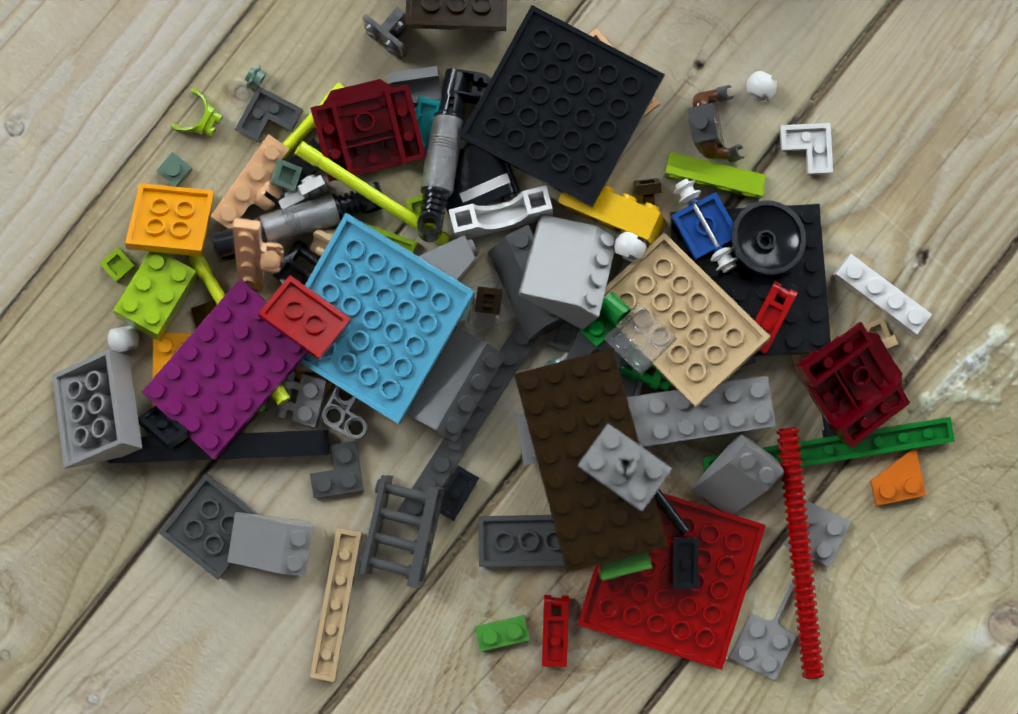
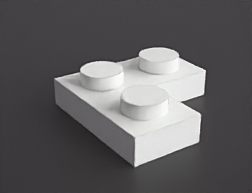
(814, 140)
(308, 190)

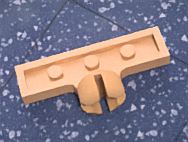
(252, 184)
(253, 255)

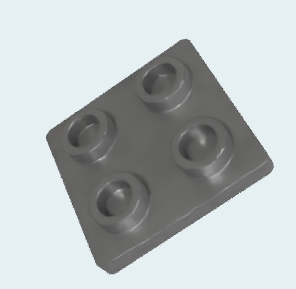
(389, 32)

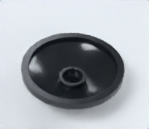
(778, 227)

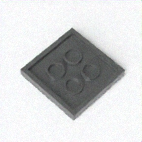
(205, 525)

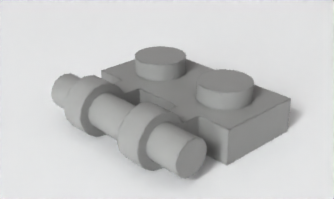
(309, 399)

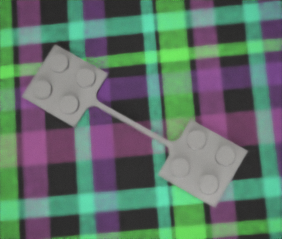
(763, 642)

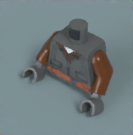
(707, 128)

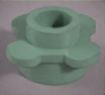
(255, 77)

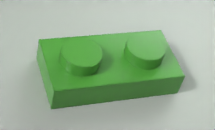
(502, 633)

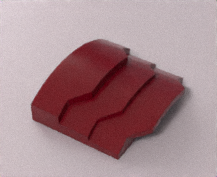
(368, 127)
(854, 384)

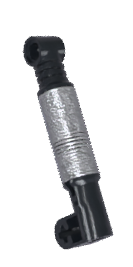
(445, 147)
(299, 220)

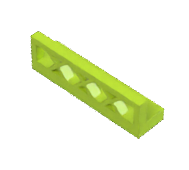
(715, 175)

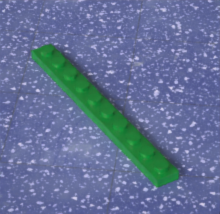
(878, 442)

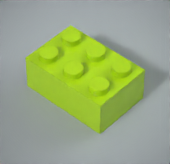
(155, 294)

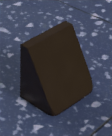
(202, 311)

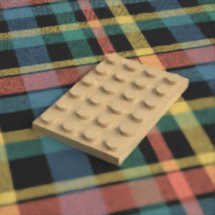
(709, 325)

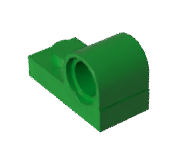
(611, 314)

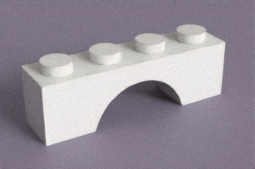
(483, 220)
(873, 287)

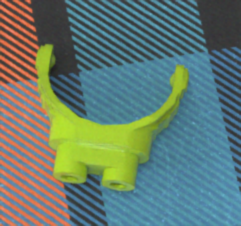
(208, 121)

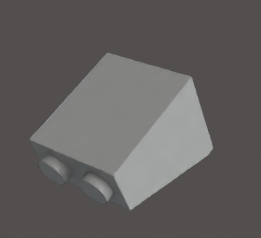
(454, 257)

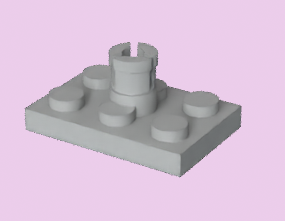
(624, 467)

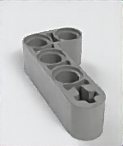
(347, 416)

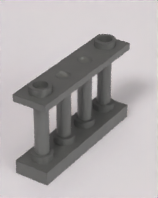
(425, 524)

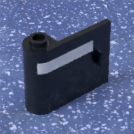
(481, 179)

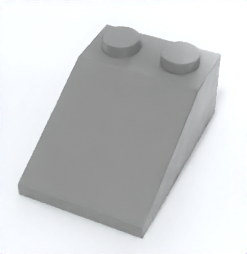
(738, 475)
(270, 543)

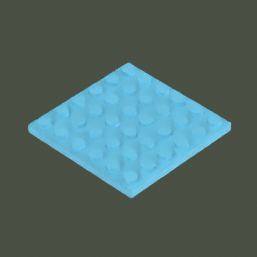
(398, 316)

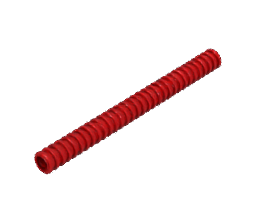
(800, 553)

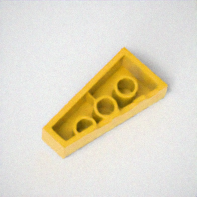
(620, 212)

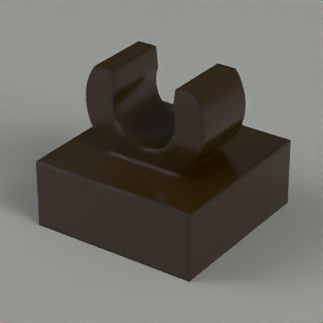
(647, 188)
(488, 300)

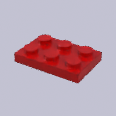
(304, 317)

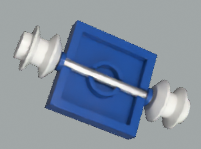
(704, 225)

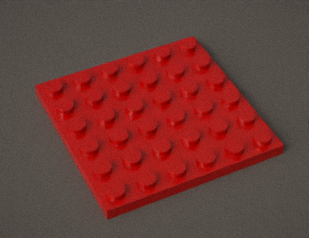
(681, 621)

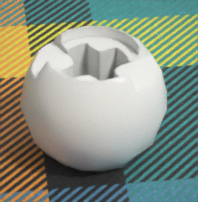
(761, 86)
(630, 246)
(123, 338)

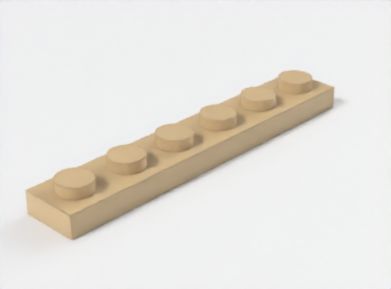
(335, 604)

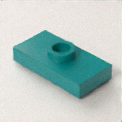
(425, 112)

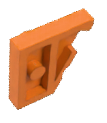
(899, 481)

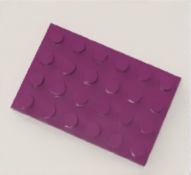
(224, 371)

